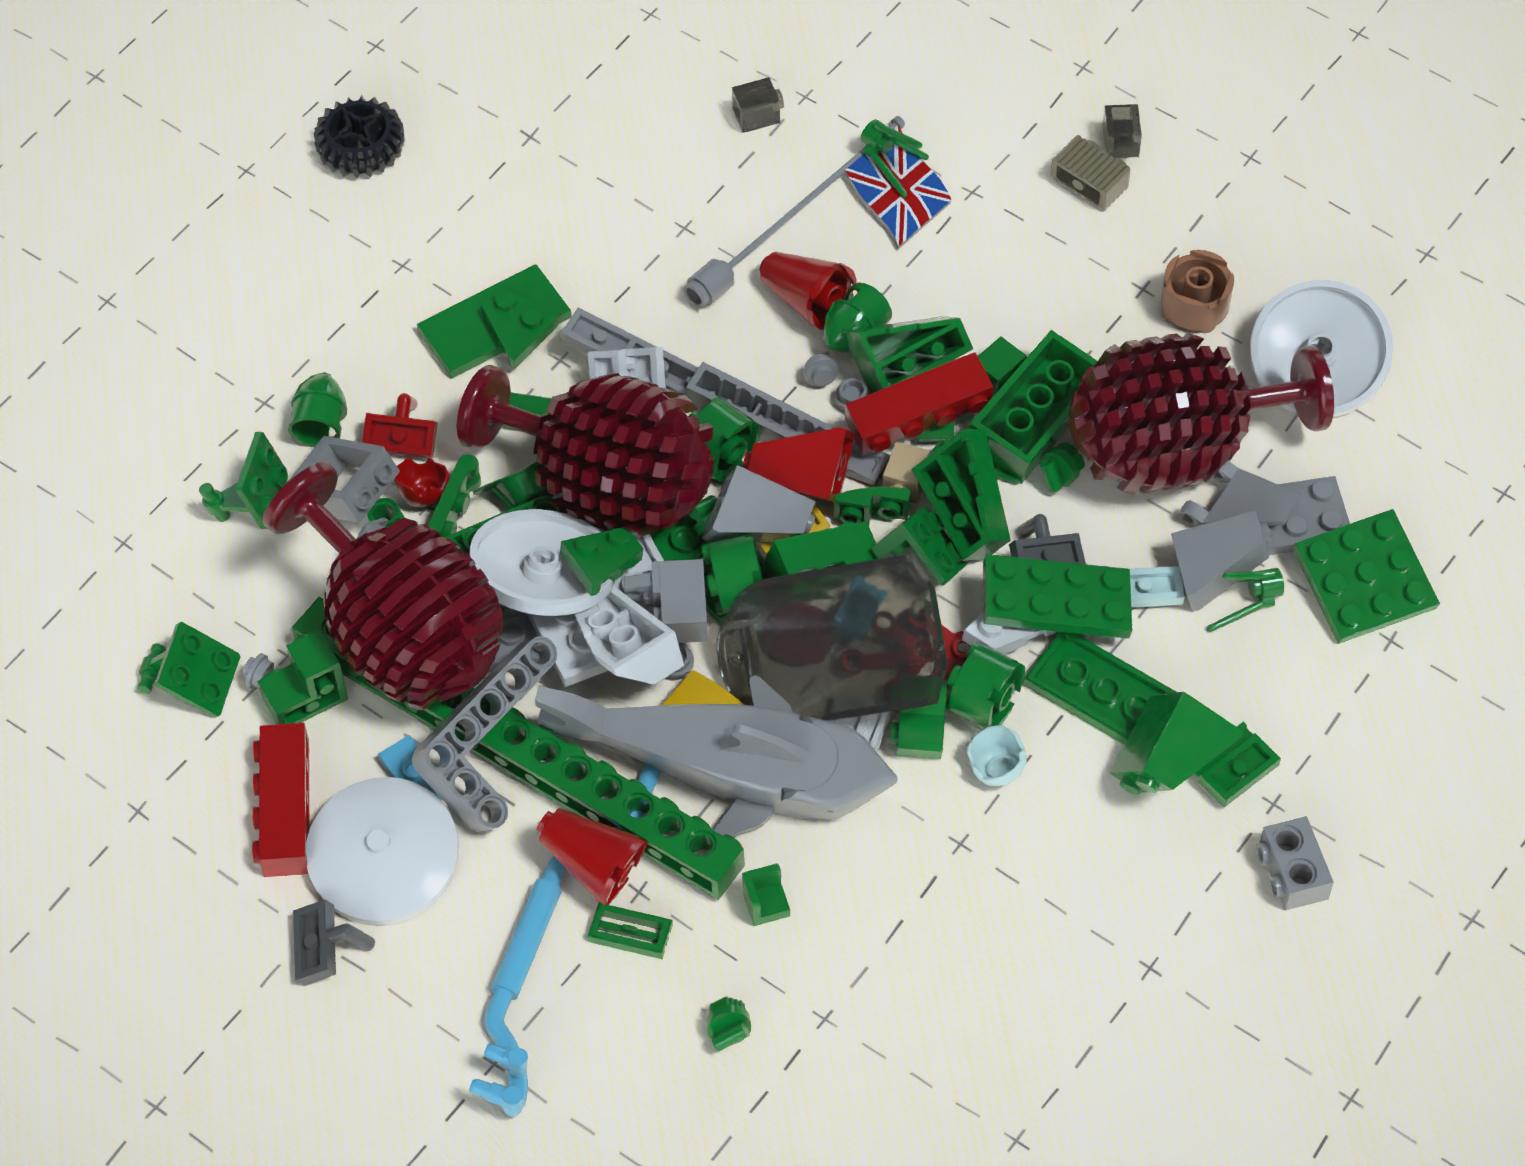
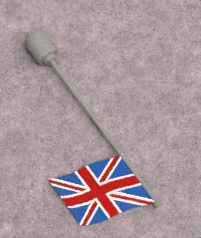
(899, 215)

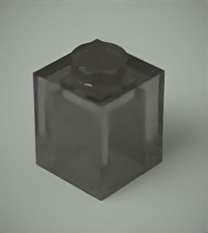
(756, 104)
(1122, 130)

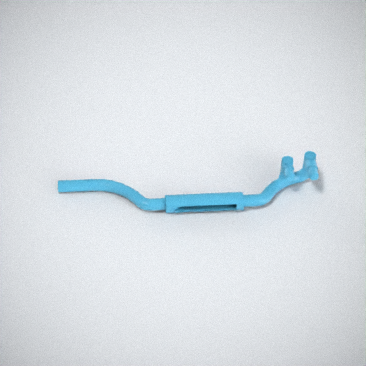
(512, 976)

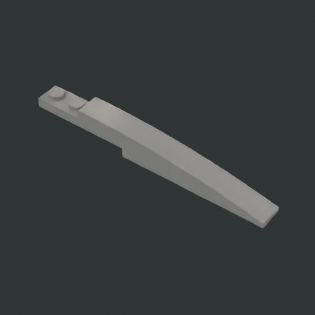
(707, 382)

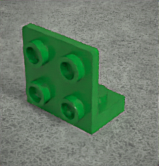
(928, 539)

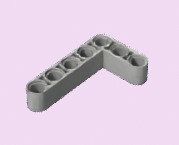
(476, 726)

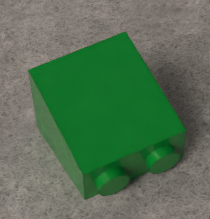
(1171, 743)

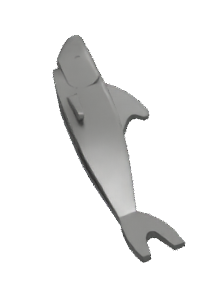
(741, 753)

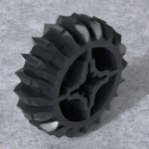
(359, 137)

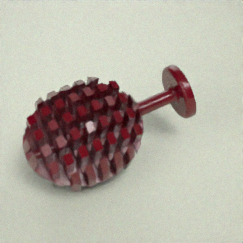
(1177, 414)
(608, 444)
(397, 598)

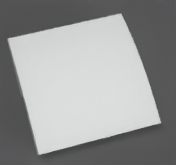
(641, 363)

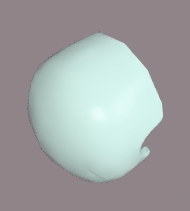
(997, 755)

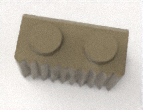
(1090, 172)

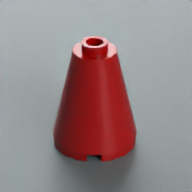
(806, 283)
(591, 851)

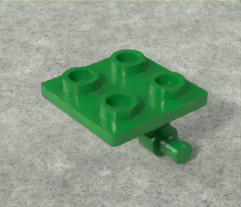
(256, 487)
(191, 669)

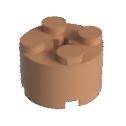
(1197, 291)

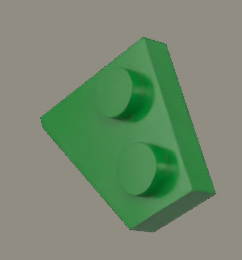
(601, 556)

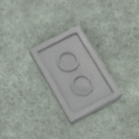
(1316, 513)

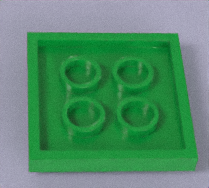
(1365, 576)

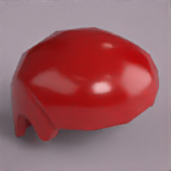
(421, 483)

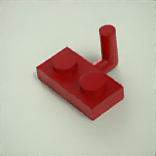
(400, 432)

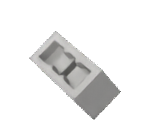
(1302, 862)

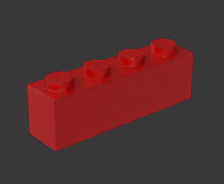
(919, 403)
(283, 799)

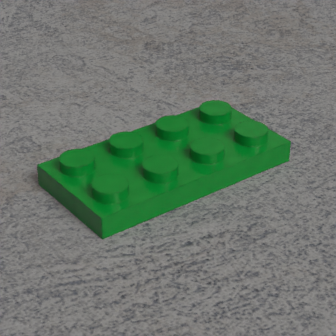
(1057, 596)

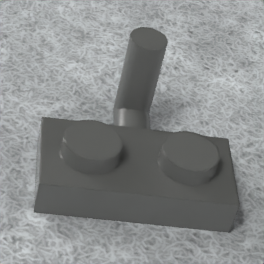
(1046, 547)
(316, 940)

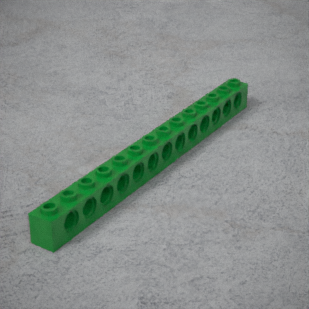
(708, 872)

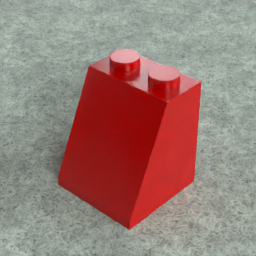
(805, 463)

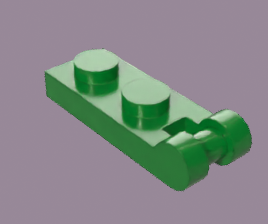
(456, 495)

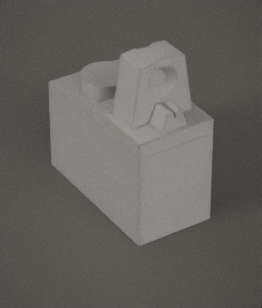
(676, 595)

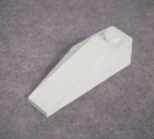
(630, 639)

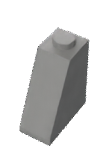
(759, 508)
(1218, 548)

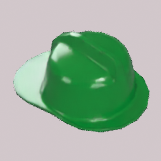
(517, 488)

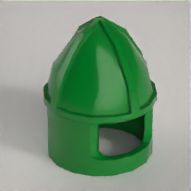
(859, 311)
(316, 408)

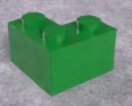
(306, 685)

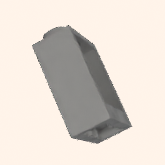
(374, 470)

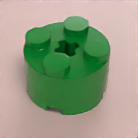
(732, 435)
(731, 569)
(984, 686)

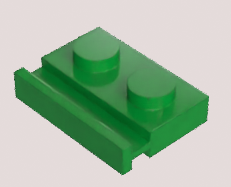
(1238, 767)

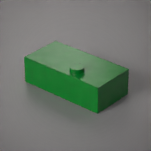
(1033, 406)

